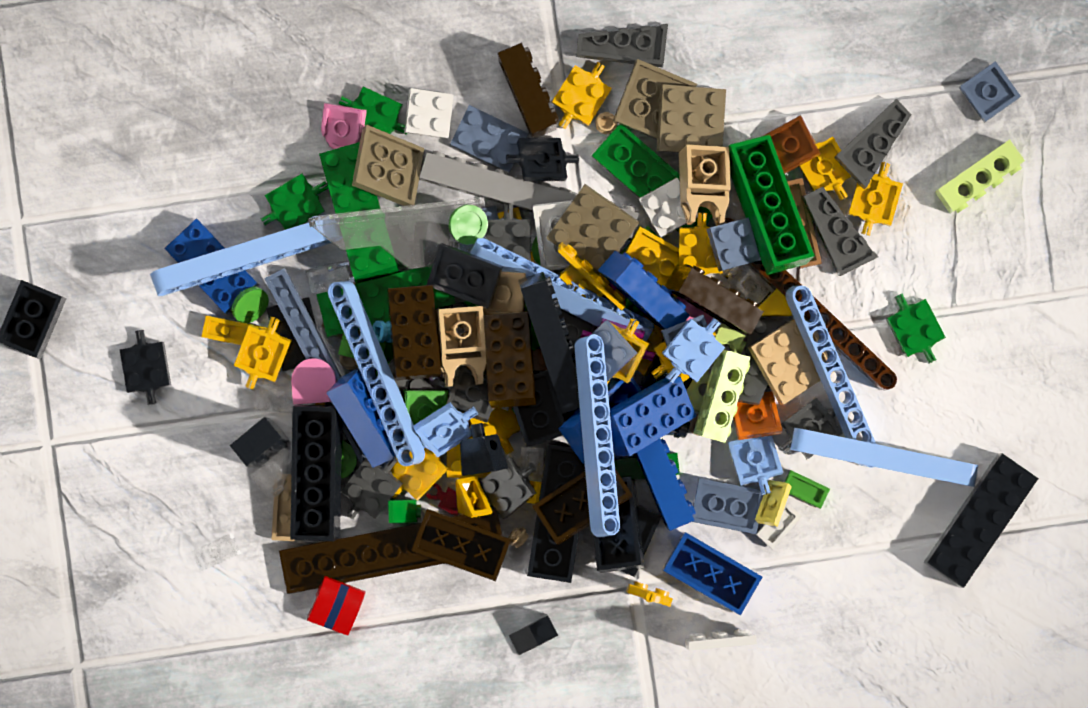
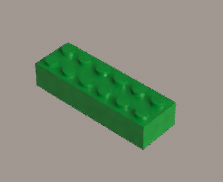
(339, 173)
(769, 205)

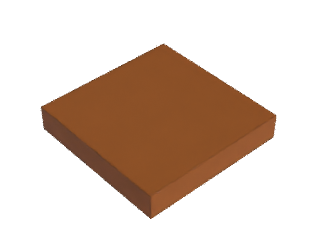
(794, 144)

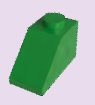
(404, 511)

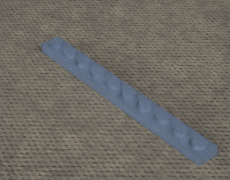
(304, 332)

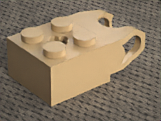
(704, 181)
(465, 349)

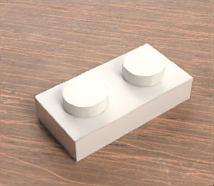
(773, 535)

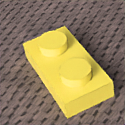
(773, 503)

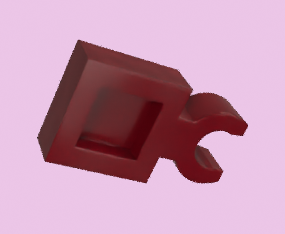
(447, 499)

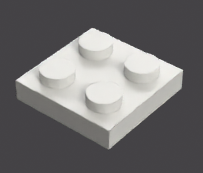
(428, 113)
(664, 208)

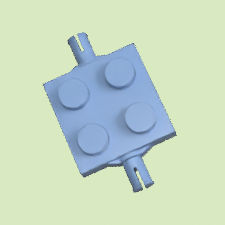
(693, 350)
(444, 428)
(755, 461)

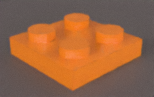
(757, 420)

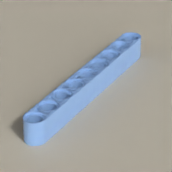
(236, 259)
(568, 299)
(832, 364)
(367, 367)
(596, 446)
(884, 457)

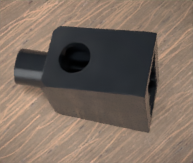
(481, 452)

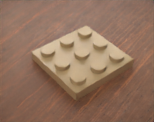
(786, 362)

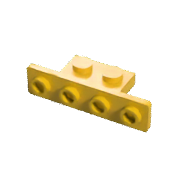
(582, 274)

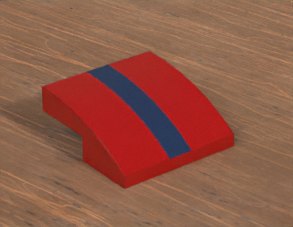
(336, 605)

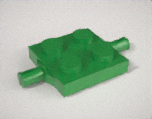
(381, 111)
(294, 202)
(915, 328)

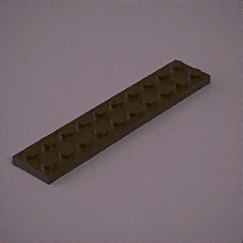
(363, 555)

